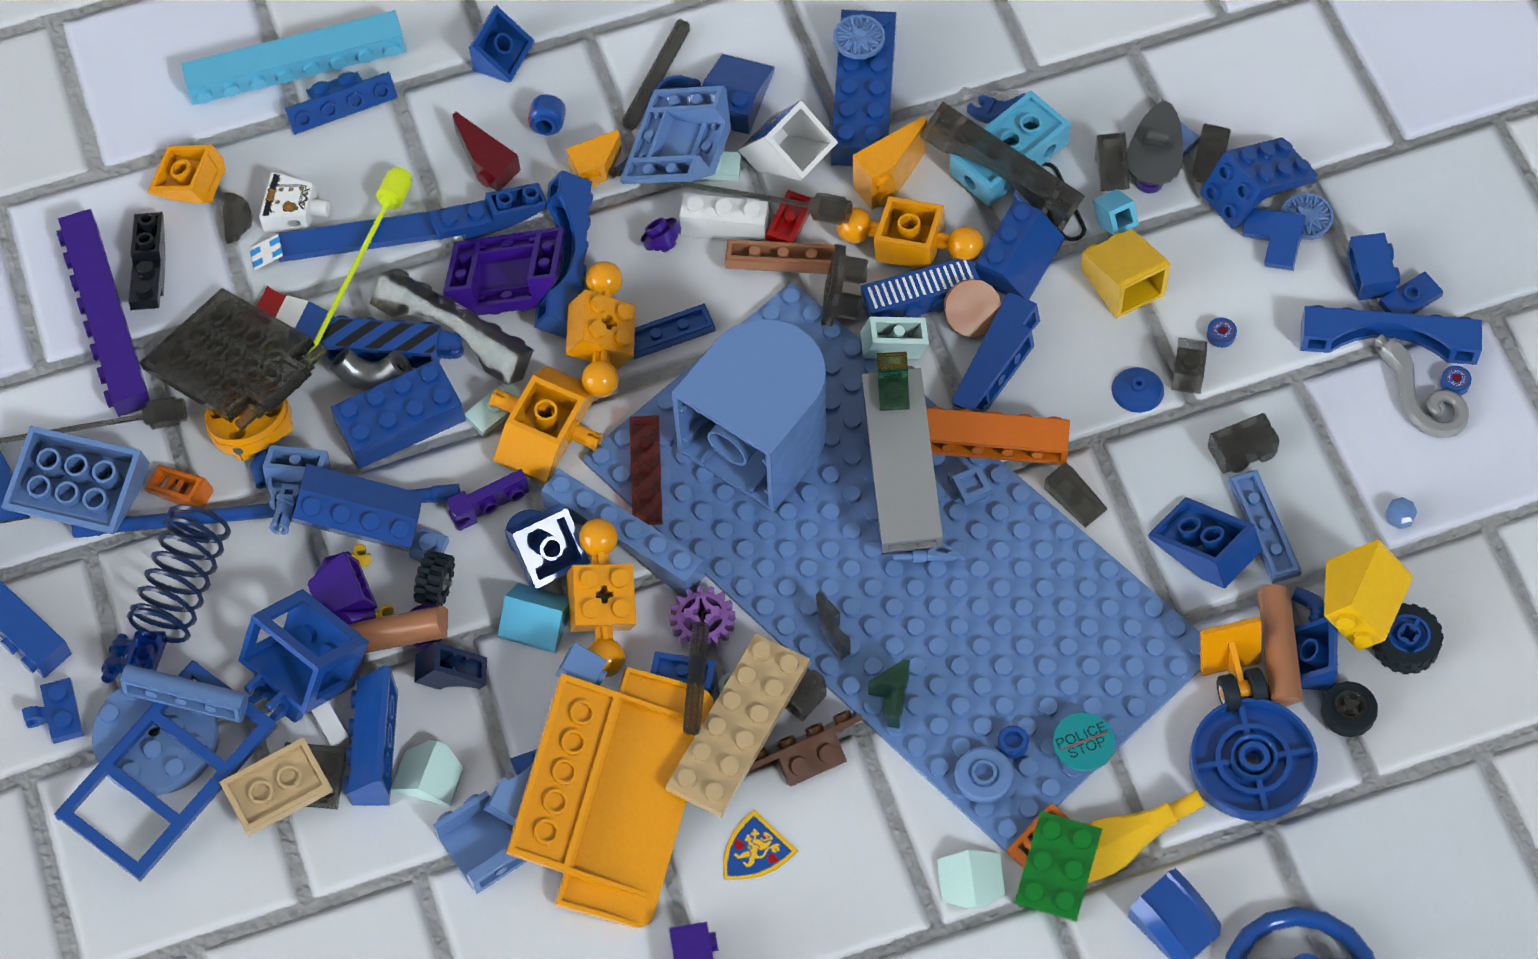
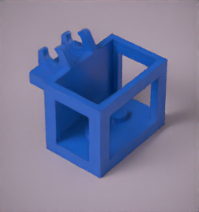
(304, 660)

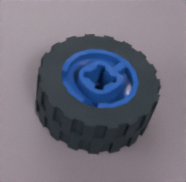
(1411, 642)

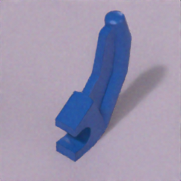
(990, 108)

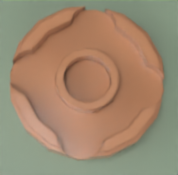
(971, 307)

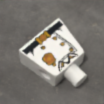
(290, 204)

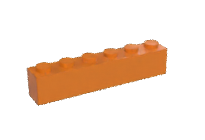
(998, 436)

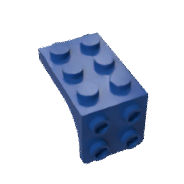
(1251, 175)

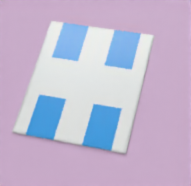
(266, 252)

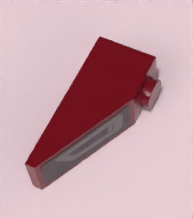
(490, 159)

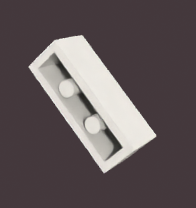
(723, 217)

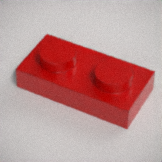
(788, 220)

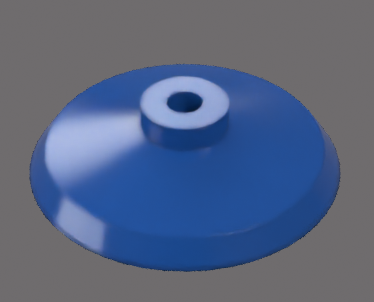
(1137, 390)

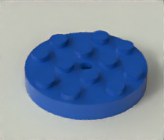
(1261, 731)

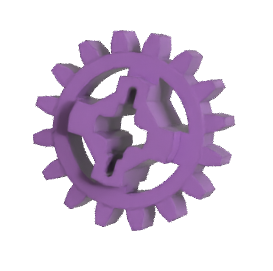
(689, 611)

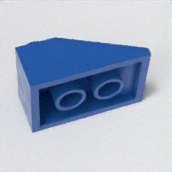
(745, 87)
(1207, 541)

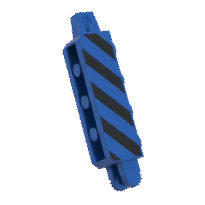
(378, 338)

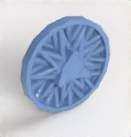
(859, 36)
(1316, 211)
(983, 775)

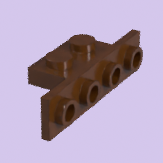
(810, 753)

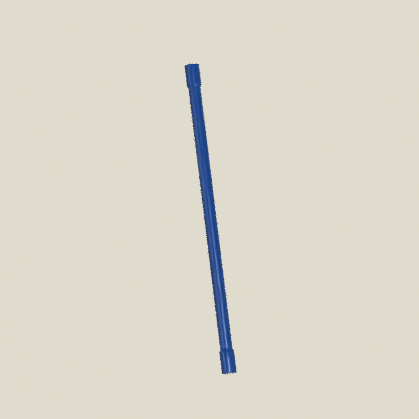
(434, 494)

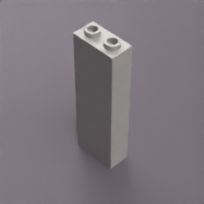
(902, 468)

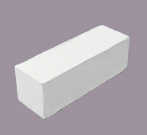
(330, 725)

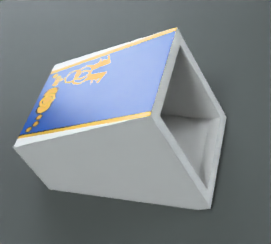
(789, 143)

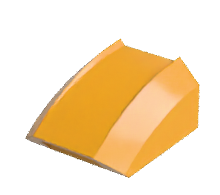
(188, 174)

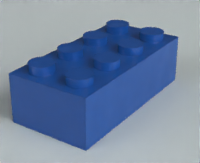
(398, 413)

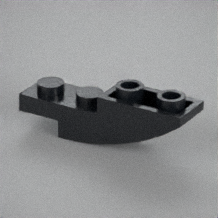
(147, 261)

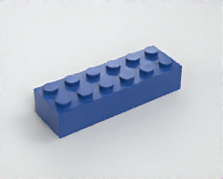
(863, 94)

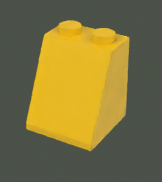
(1126, 271)
(1365, 593)

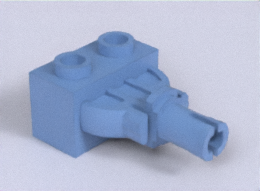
(283, 478)

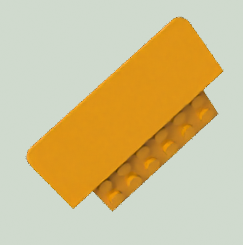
(601, 795)

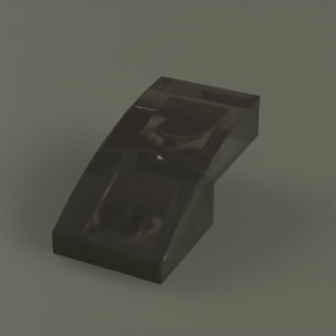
(829, 623)

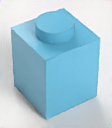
(1115, 212)

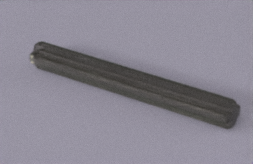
(656, 74)

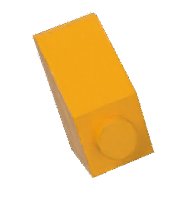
(595, 157)

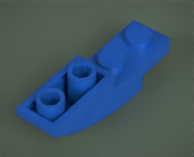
(495, 213)

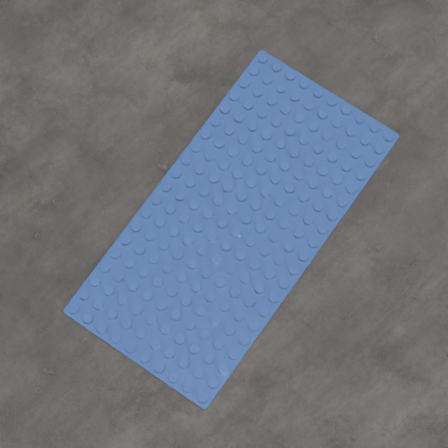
(1005, 639)

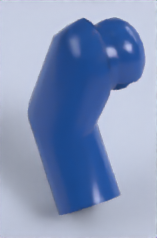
(257, 470)
(1311, 601)

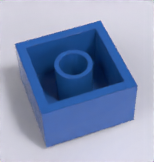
(547, 545)

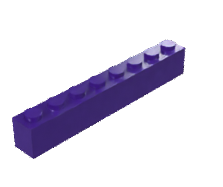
(104, 313)

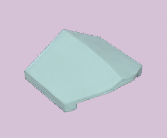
(429, 773)
(971, 878)

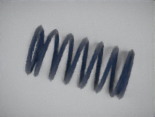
(207, 537)

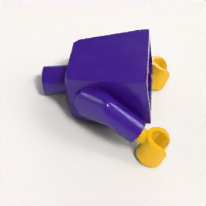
(344, 588)

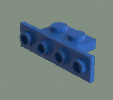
(339, 99)

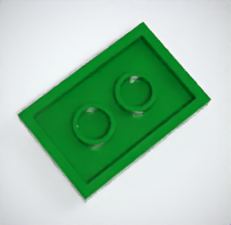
(1058, 866)

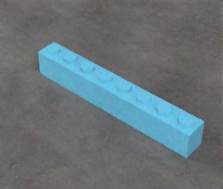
(293, 57)

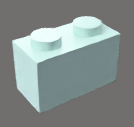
(894, 335)

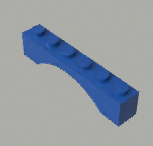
(569, 206)
(1448, 337)

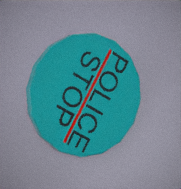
(1083, 742)

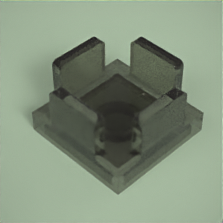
(842, 269)

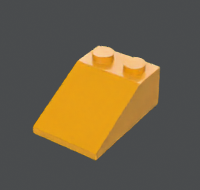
(888, 163)

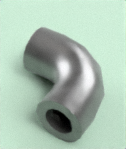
(368, 374)

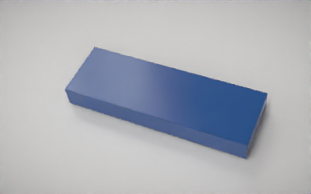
(672, 330)

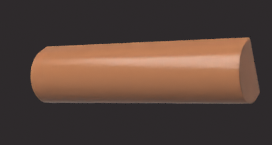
(778, 256)
(404, 628)
(1280, 645)

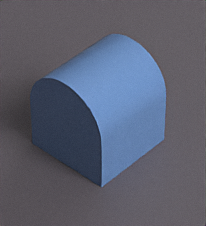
(755, 409)

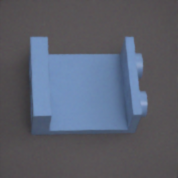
(477, 842)

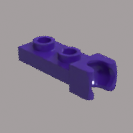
(486, 500)

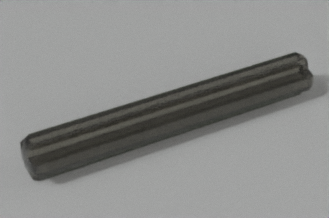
(696, 678)

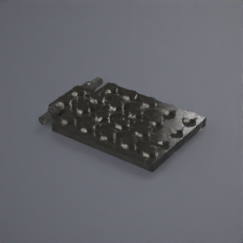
(234, 359)

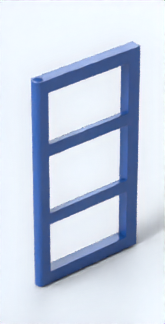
(178, 822)

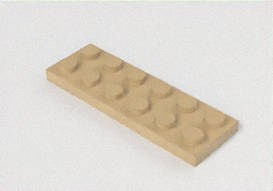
(738, 725)

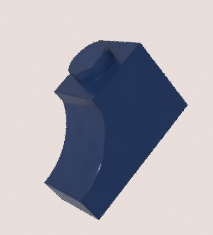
(448, 666)

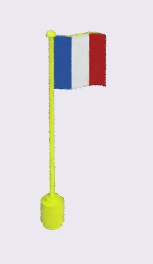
(310, 317)

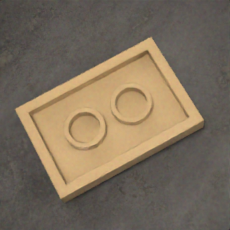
(276, 786)

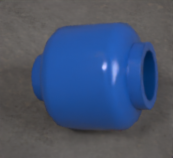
(546, 114)

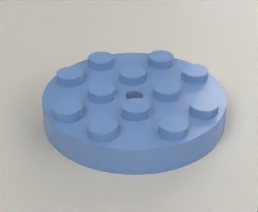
(158, 761)

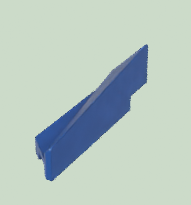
(999, 355)

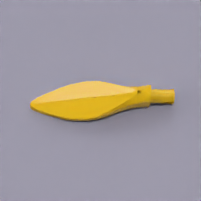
(1127, 835)

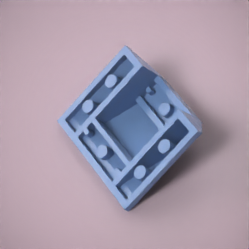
(680, 136)

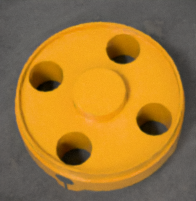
(254, 437)

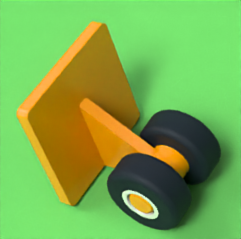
(1230, 649)

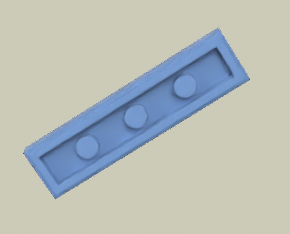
(1258, 509)

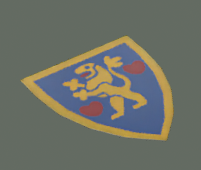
(755, 849)

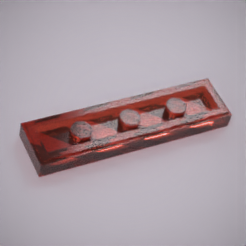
(646, 469)

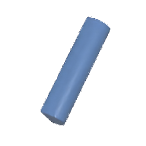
(184, 693)

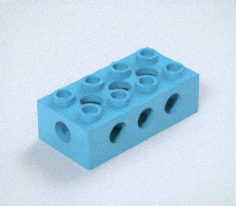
(1026, 126)

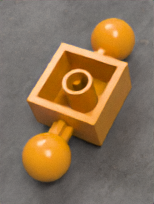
(911, 234)
(601, 329)
(615, 581)

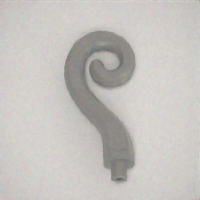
(1400, 360)

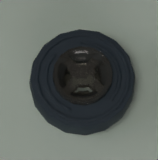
(1353, 698)

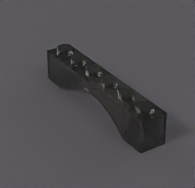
(962, 137)
(499, 353)

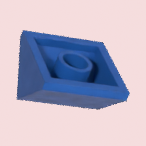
(499, 46)
(1317, 654)

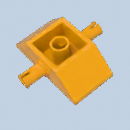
(543, 423)

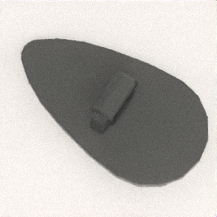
(1156, 146)

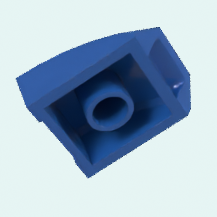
(1175, 917)

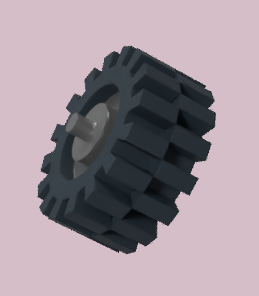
(434, 578)

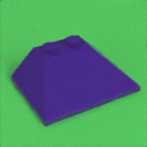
(504, 270)

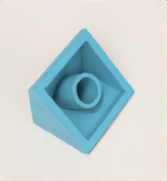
(534, 617)

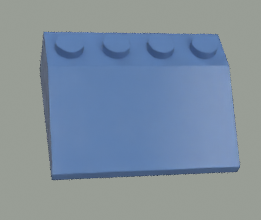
(75, 480)

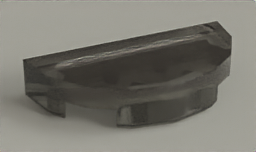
(236, 216)

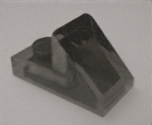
(1112, 161)

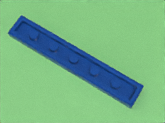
(351, 236)

